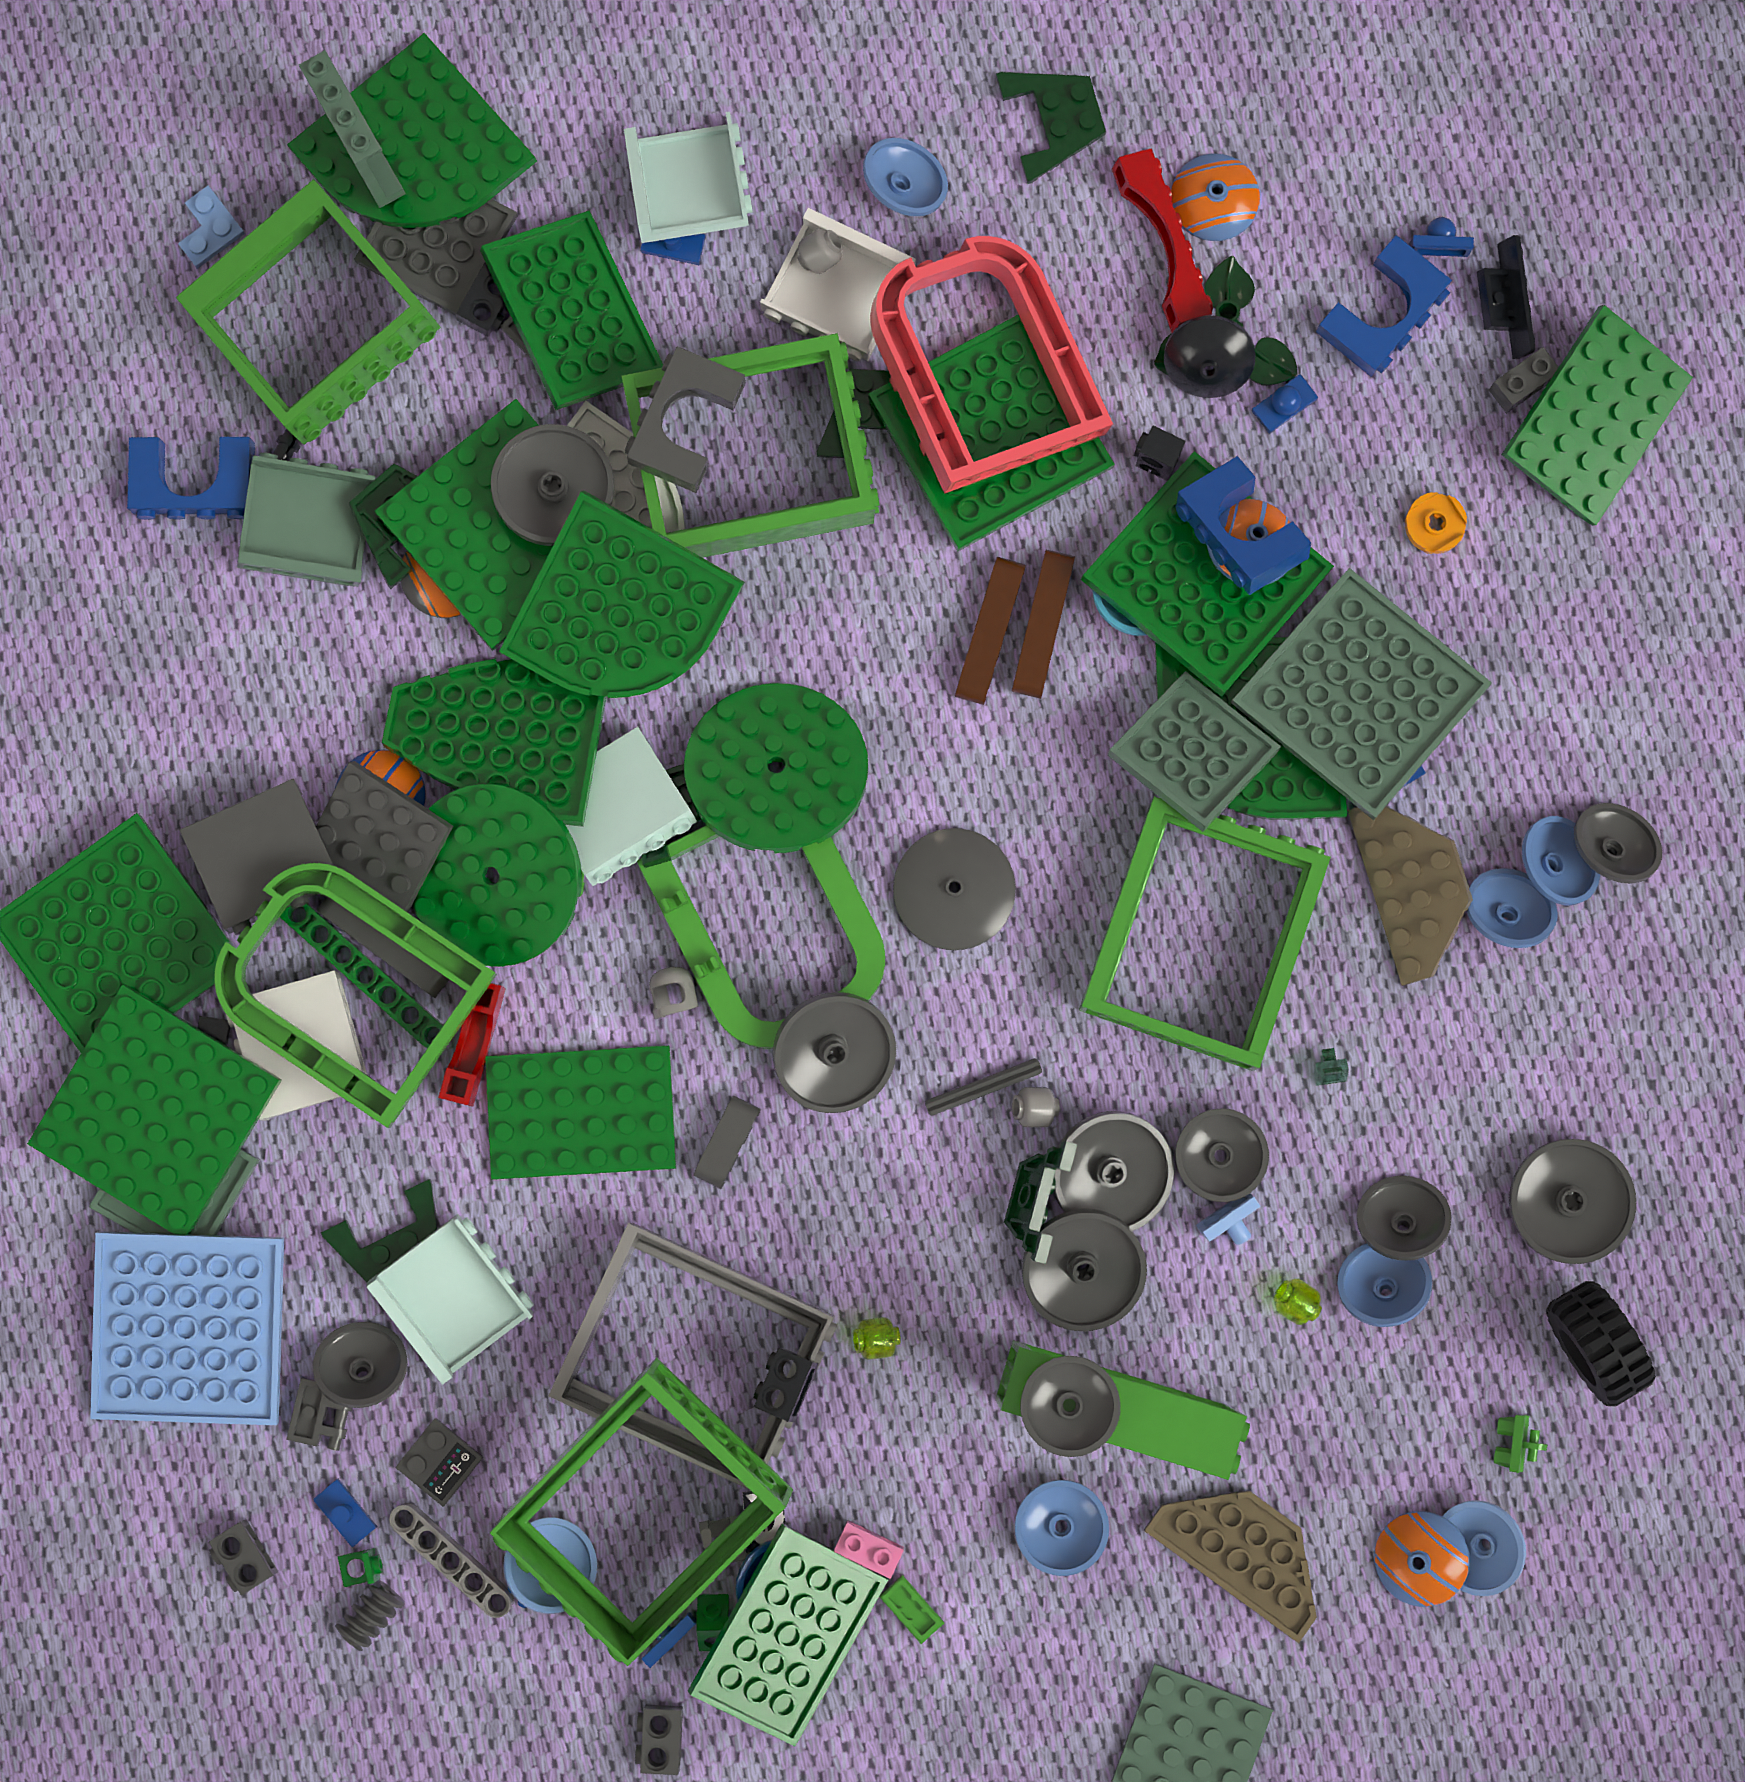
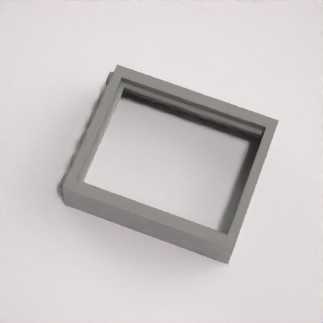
(645, 1425)

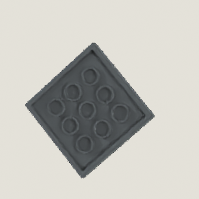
(443, 258)
(381, 835)

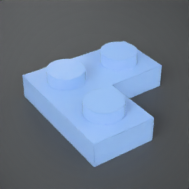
(217, 228)

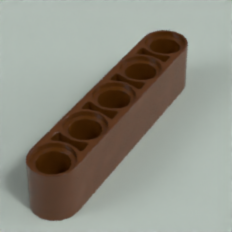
(1043, 624)
(990, 630)

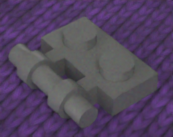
(309, 1417)

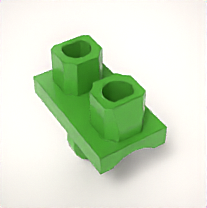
(1515, 1457)

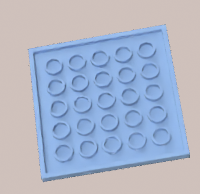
(187, 1328)

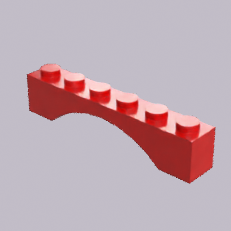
(1142, 184)

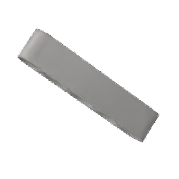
(436, 1556)

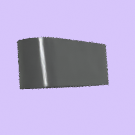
(726, 1142)

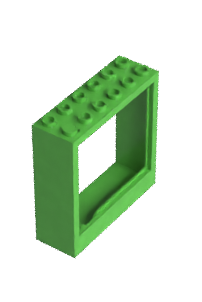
(256, 256)

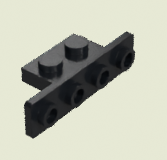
(1506, 298)

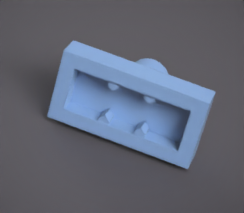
(1230, 1219)

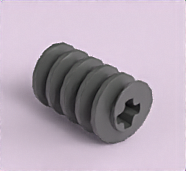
(370, 1616)

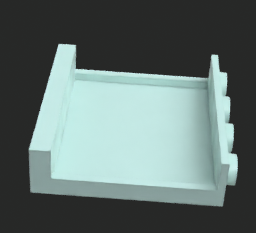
(688, 182)
(628, 808)
(450, 1297)

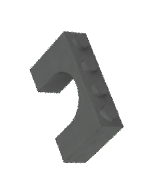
(684, 377)

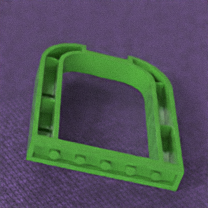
(706, 962)
(303, 1049)

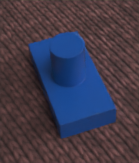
(682, 249)
(345, 1513)
(668, 1639)

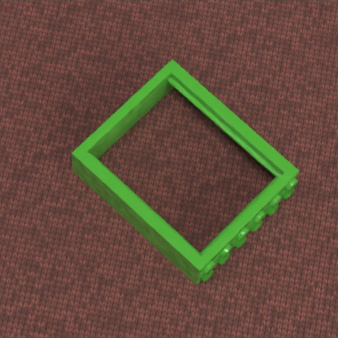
(790, 522)
(1253, 839)
(1151, 1417)
(575, 1592)

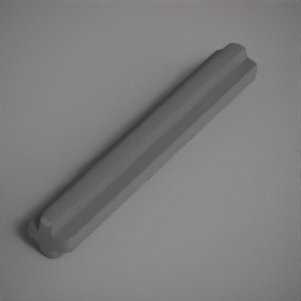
(983, 1087)

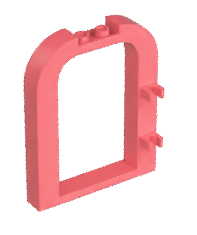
(1046, 331)

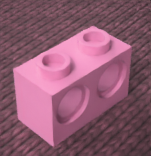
(869, 1549)

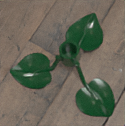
(1230, 291)

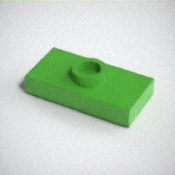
(911, 1609)

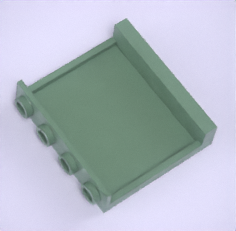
(352, 128)
(302, 521)

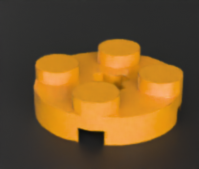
(1438, 506)

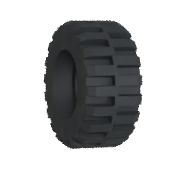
(1600, 1343)

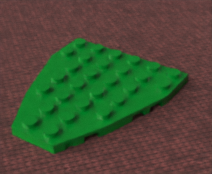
(500, 727)

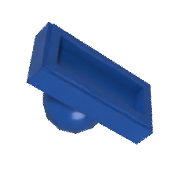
(1442, 240)
(1284, 403)

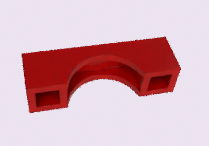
(468, 1061)

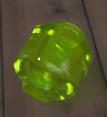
(1298, 1301)
(876, 1338)

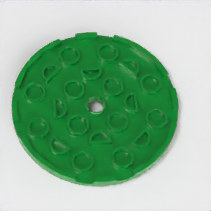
(784, 809)
(535, 866)

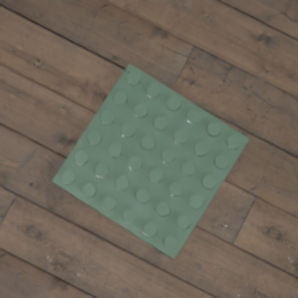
(1361, 693)

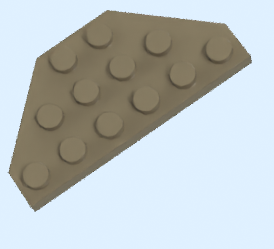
(1415, 887)
(1245, 1551)

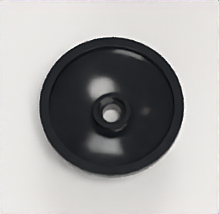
(1212, 343)

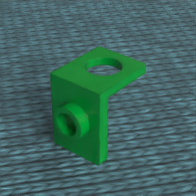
(372, 1565)
(711, 1617)

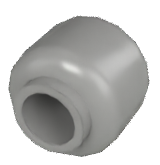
(820, 251)
(1035, 1107)

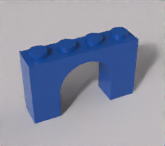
(1372, 346)
(151, 496)
(1249, 562)

